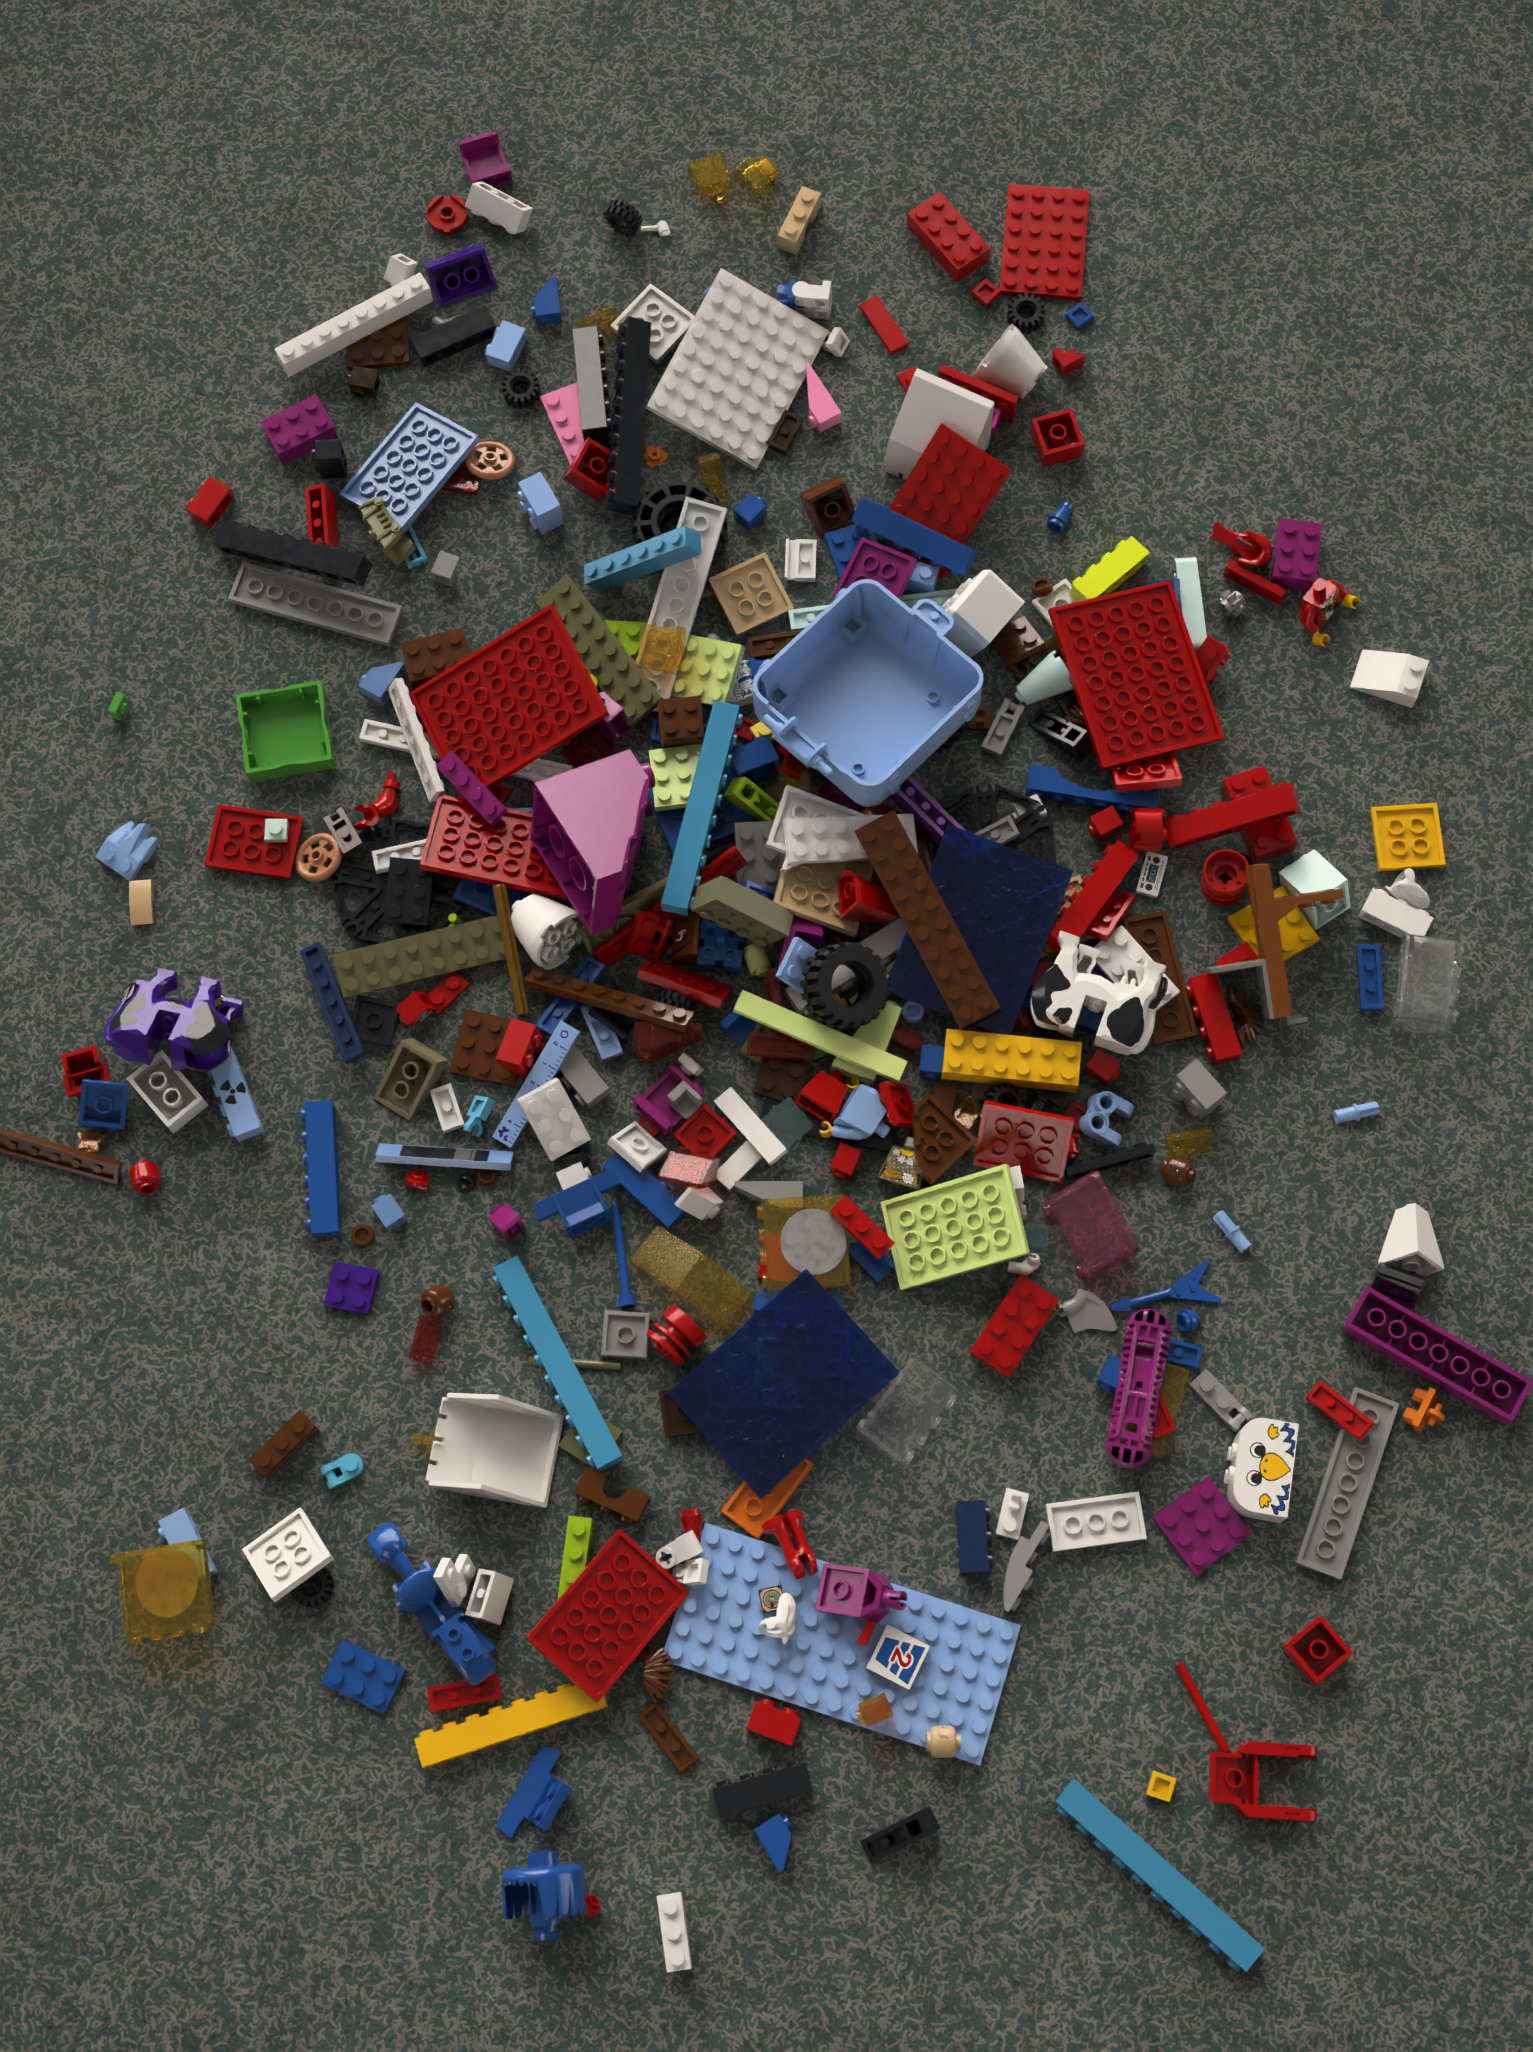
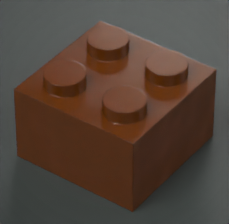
(680, 721)

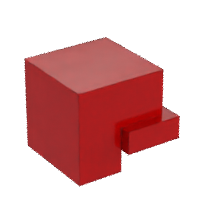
(83, 1064)

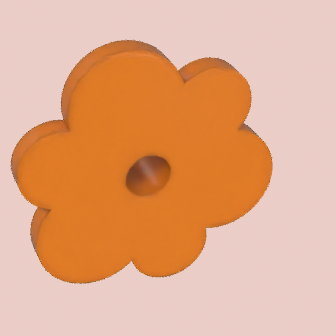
(655, 460)

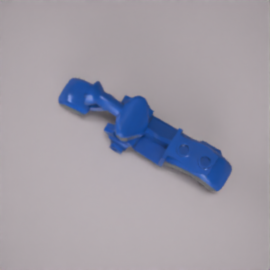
(419, 1592)

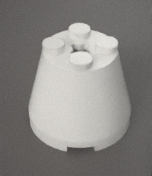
(1011, 364)
(545, 929)

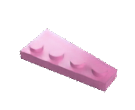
(564, 414)

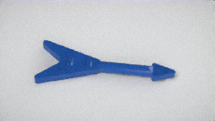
(1184, 1289)

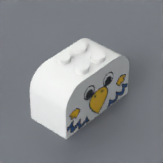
(1262, 1469)

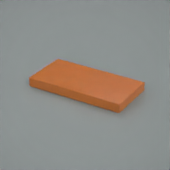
(751, 1512)

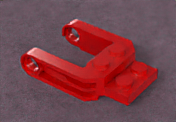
(1236, 1779)

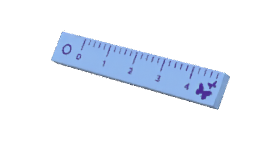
(542, 1072)

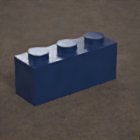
(973, 1537)

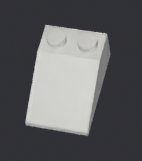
(1390, 676)

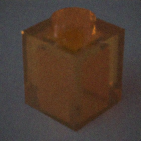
(874, 1710)

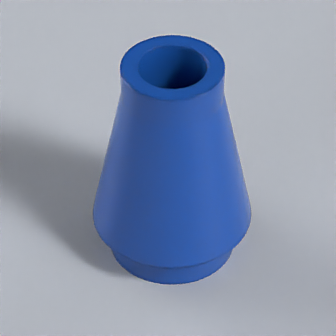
(1059, 518)

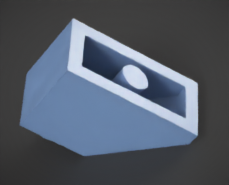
(378, 680)

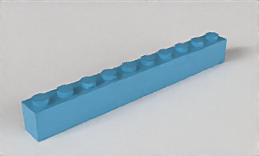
(701, 807)
(558, 1364)
(1160, 1876)

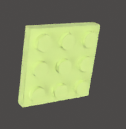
(708, 670)
(674, 775)

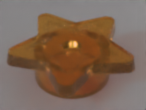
(90, 1145)

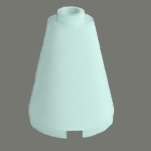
(1044, 681)

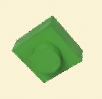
(118, 706)

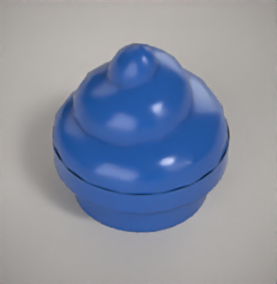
(1187, 1320)

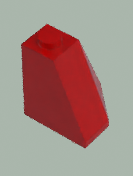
(863, 900)

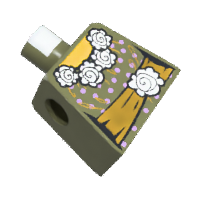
(899, 1168)

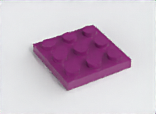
(878, 564)
(1201, 1525)

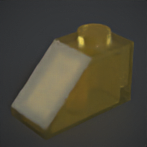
(712, 474)

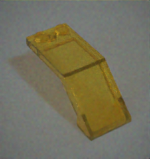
(693, 1277)

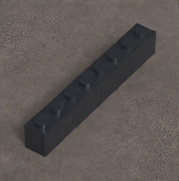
(293, 553)

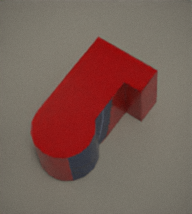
(1239, 954)

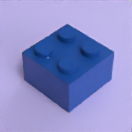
(755, 760)

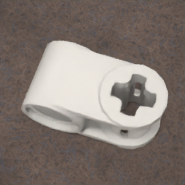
(681, 1549)

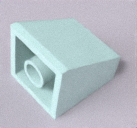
(1316, 874)

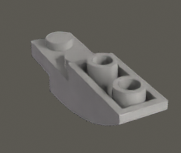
(1017, 1574)

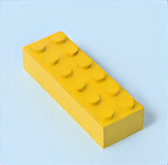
(1012, 1060)

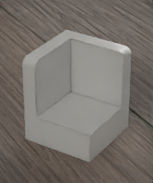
(444, 568)
(684, 1100)

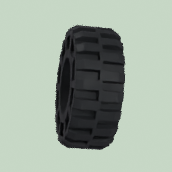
(666, 503)

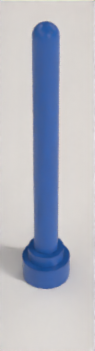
(626, 1297)

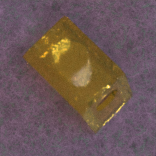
(710, 176)

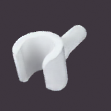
(661, 226)

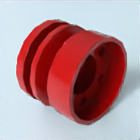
(1224, 865)
(676, 1335)

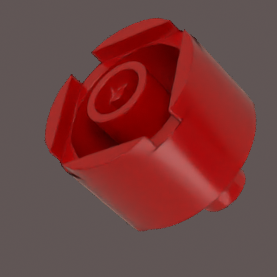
(1147, 829)

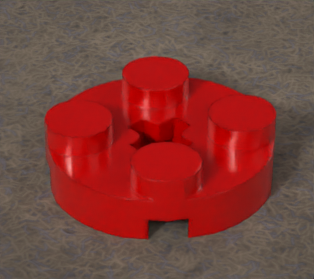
(450, 224)

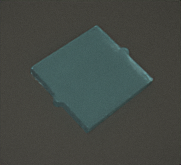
(787, 1122)

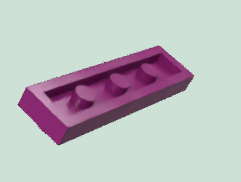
(472, 788)

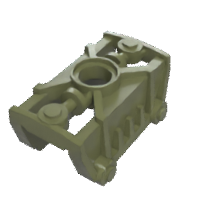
(385, 531)

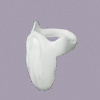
(1409, 890)
(784, 1619)

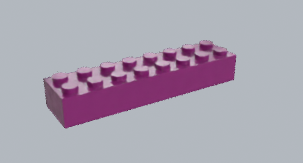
(1437, 1356)

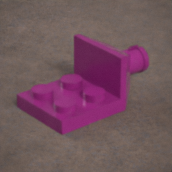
(807, 931)
(857, 1593)

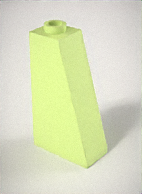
(875, 1034)

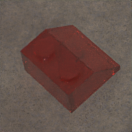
(690, 1168)

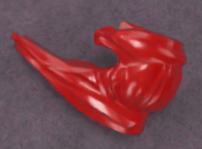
(1253, 547)

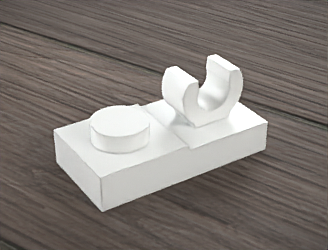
(1012, 1514)

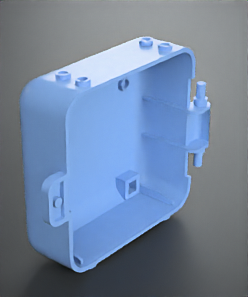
(868, 690)

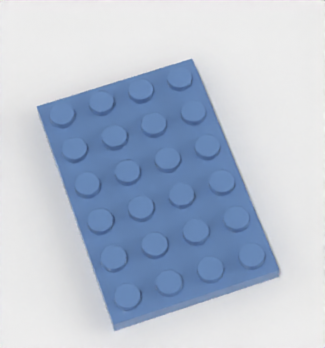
(411, 464)

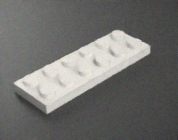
(832, 838)

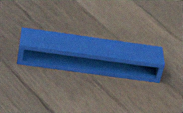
(914, 536)
(322, 1169)

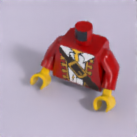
(1320, 604)

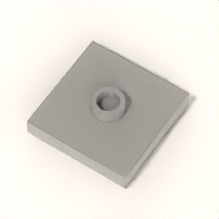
(625, 1334)

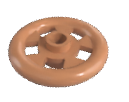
(490, 460)
(320, 862)

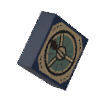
(770, 1598)

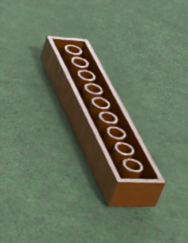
(927, 920)

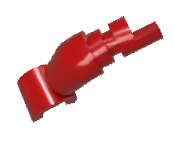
(383, 806)

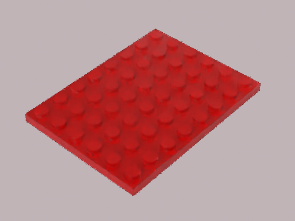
(1135, 674)
(511, 699)

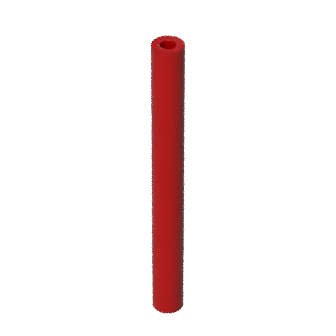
(1202, 1707)

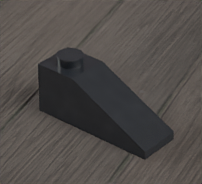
(1063, 734)
(900, 1834)

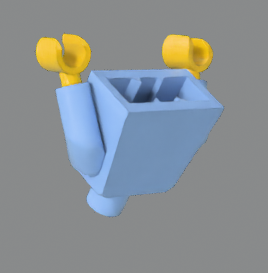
(859, 1115)

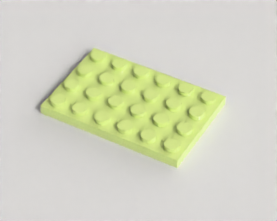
(955, 1227)

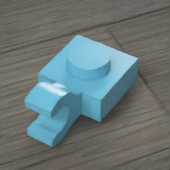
(478, 1111)

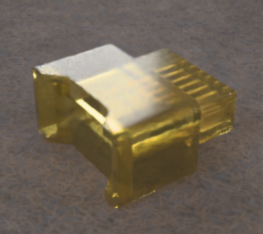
(757, 174)

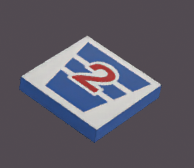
(898, 1657)

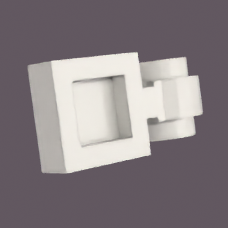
(691, 1573)

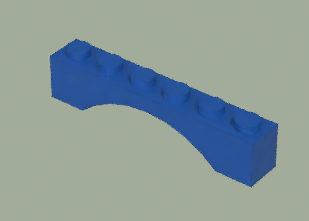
(1050, 785)

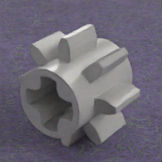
(1231, 603)

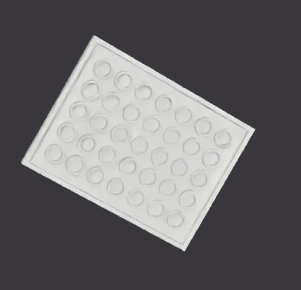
(737, 369)

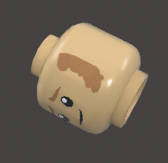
(943, 1742)

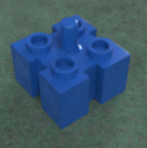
(719, 949)

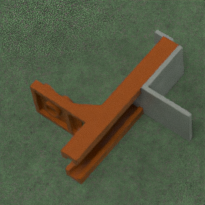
(1270, 965)

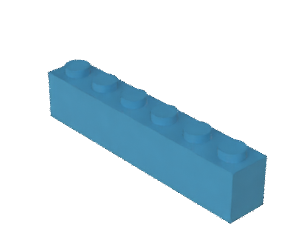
(642, 559)

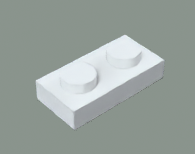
(447, 1108)

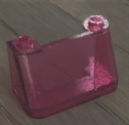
(1092, 1226)

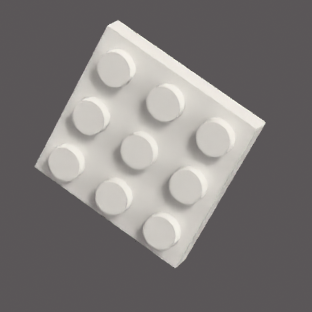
(667, 320)
(287, 1554)

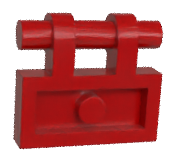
(643, 932)

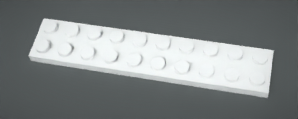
(684, 582)

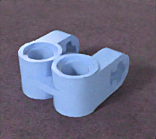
(1101, 1115)

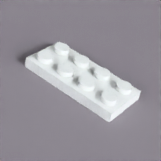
(1122, 946)
(1095, 1521)

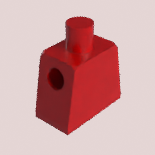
(823, 1095)

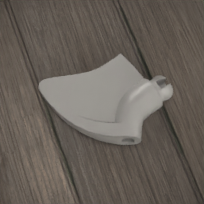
(1087, 1312)

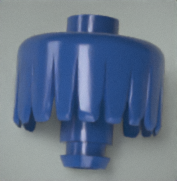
(546, 1892)

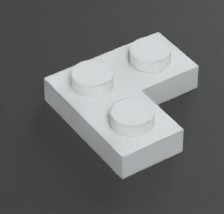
(455, 1578)

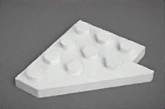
(801, 804)

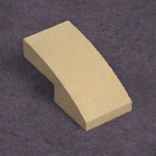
(141, 902)

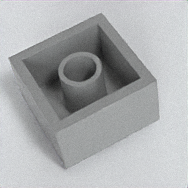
(1198, 1090)

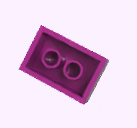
(297, 427)
(1295, 554)

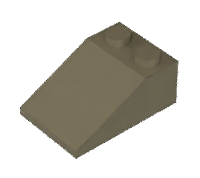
(410, 1077)

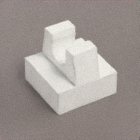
(836, 342)

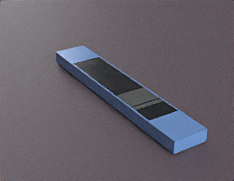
(444, 1156)

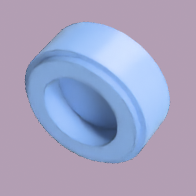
(912, 1012)

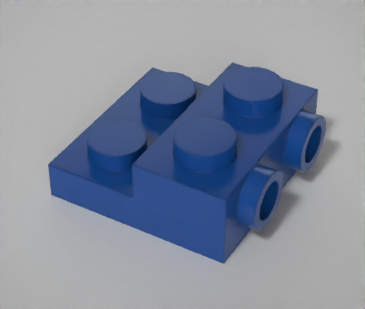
(103, 1104)

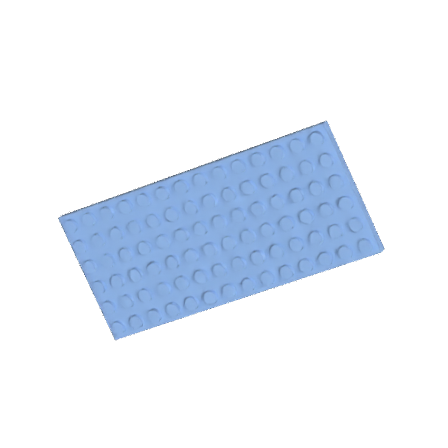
(823, 1664)

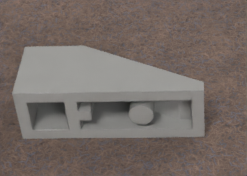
(769, 1189)

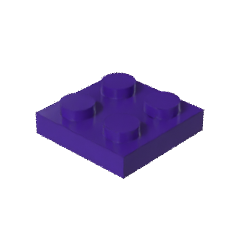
(351, 1288)

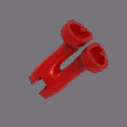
(793, 1557)

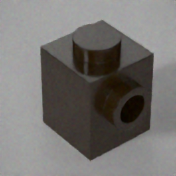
(363, 382)

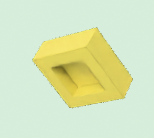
(761, 730)

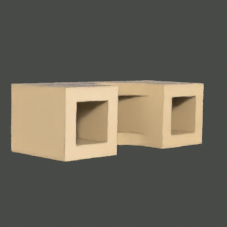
(794, 227)

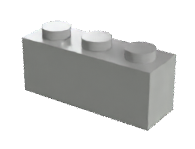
(583, 1079)

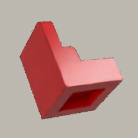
(1067, 361)

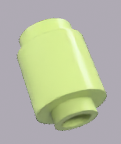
(756, 960)

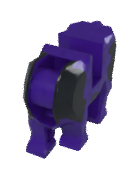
(194, 1028)

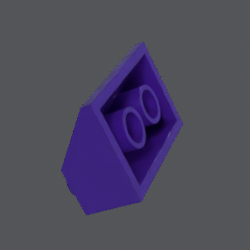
(460, 275)

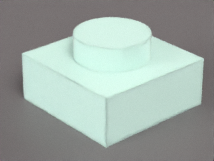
(276, 830)

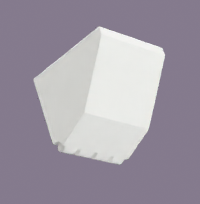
(924, 409)
(495, 1448)

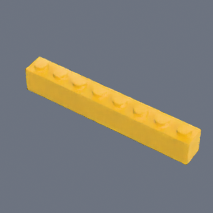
(504, 1724)

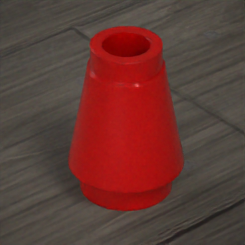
(692, 1520)

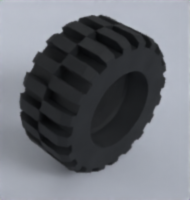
(870, 978)

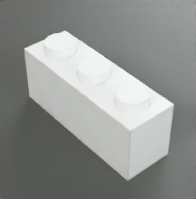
(498, 207)
(1394, 914)
(674, 1932)

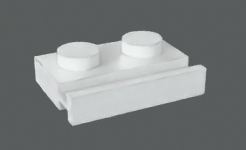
(800, 560)

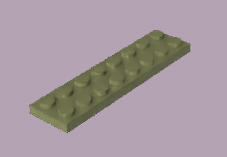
(602, 651)
(420, 956)

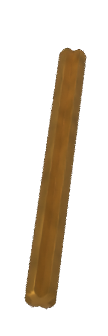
(511, 949)

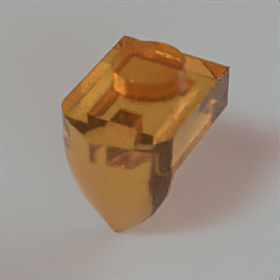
(968, 1112)

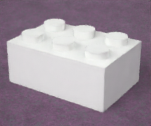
(167, 1092)
(553, 1119)

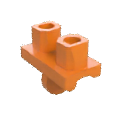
(1427, 1400)

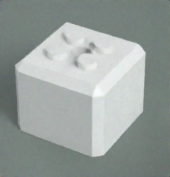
(980, 611)

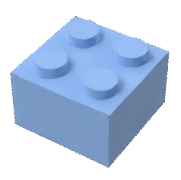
(539, 503)

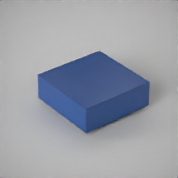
(1079, 316)

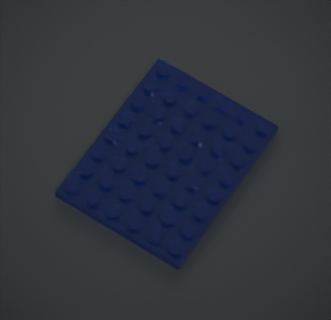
(1003, 912)
(783, 1383)

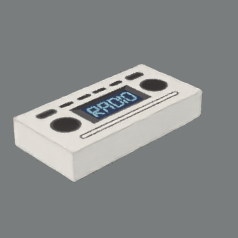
(1151, 874)

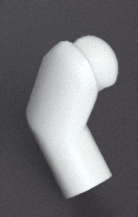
(1026, 1267)

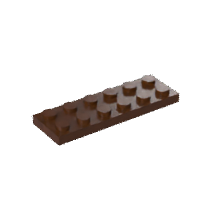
(1175, 1019)

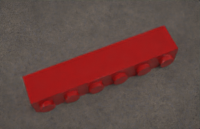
(1232, 816)
(1094, 892)

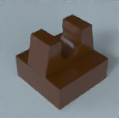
(981, 719)

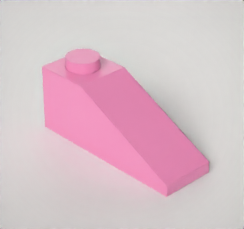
(822, 407)

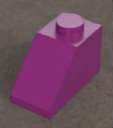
(506, 1221)

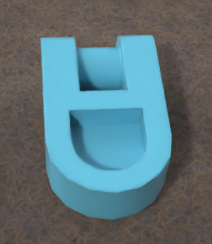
(350, 1466)

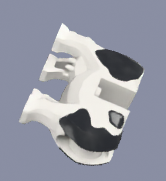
(1126, 1005)

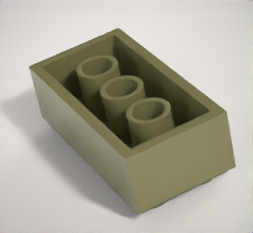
(742, 911)

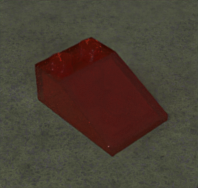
(656, 1041)

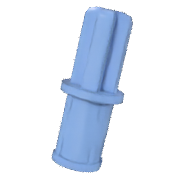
(1356, 1112)
(1231, 1231)

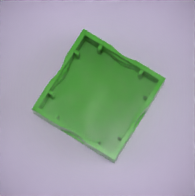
(285, 731)

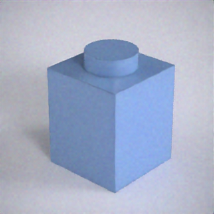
(388, 1211)

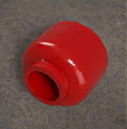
(145, 1176)

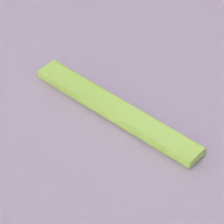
(820, 1036)

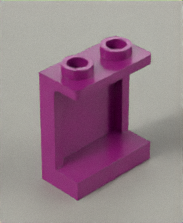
(485, 159)
(654, 1103)

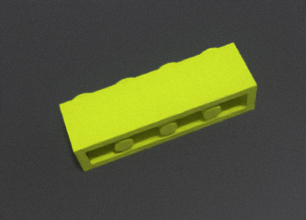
(1111, 571)

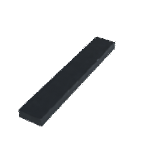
(872, 1142)

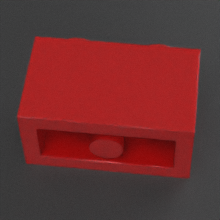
(210, 502)
(773, 1722)

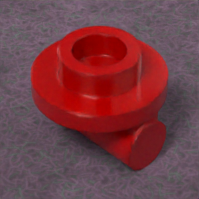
(417, 1180)

